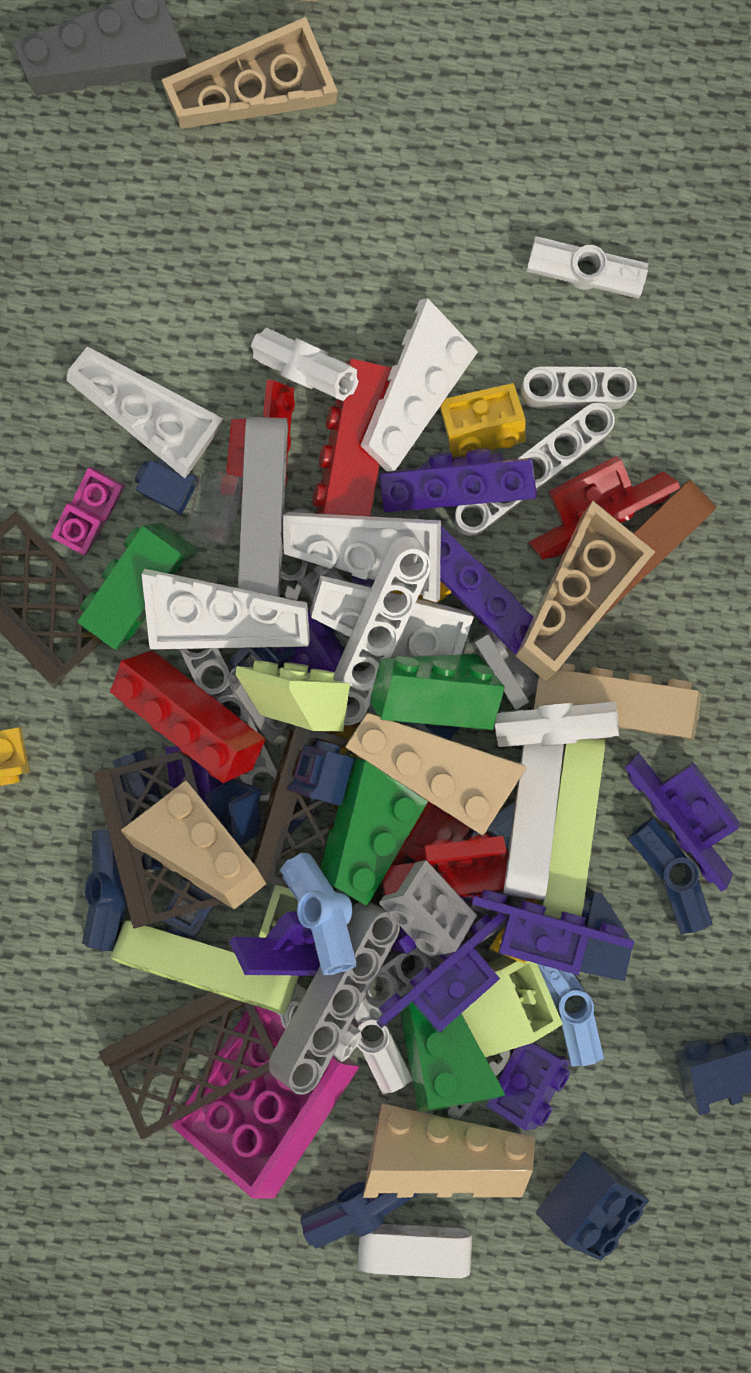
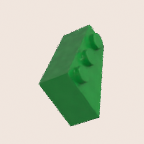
(119, 604)
(437, 691)
(368, 830)
(446, 1066)

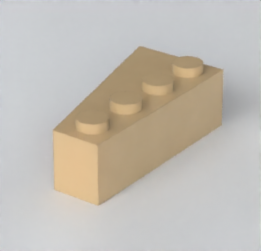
(254, 80)
(638, 701)
(445, 772)
(445, 1157)

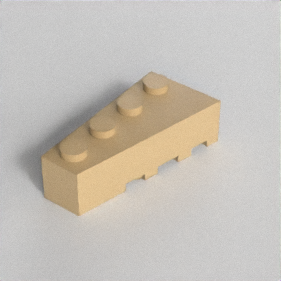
(586, 583)

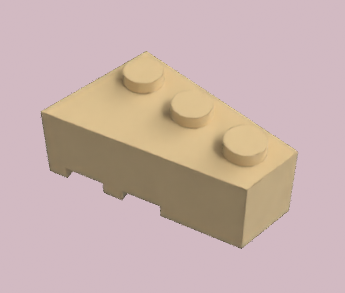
(196, 845)

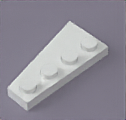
(425, 374)
(153, 414)
(361, 543)
(211, 615)
(428, 632)

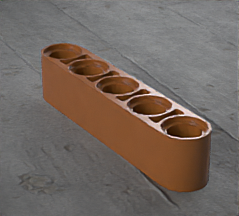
(669, 527)

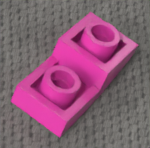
(88, 511)

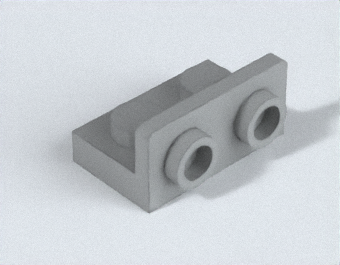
(512, 672)
(429, 911)

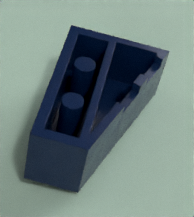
(715, 1070)

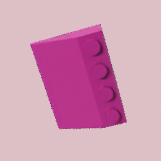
(264, 1125)

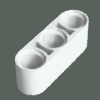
(594, 379)
(416, 1251)

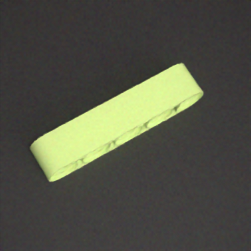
(574, 826)
(200, 967)

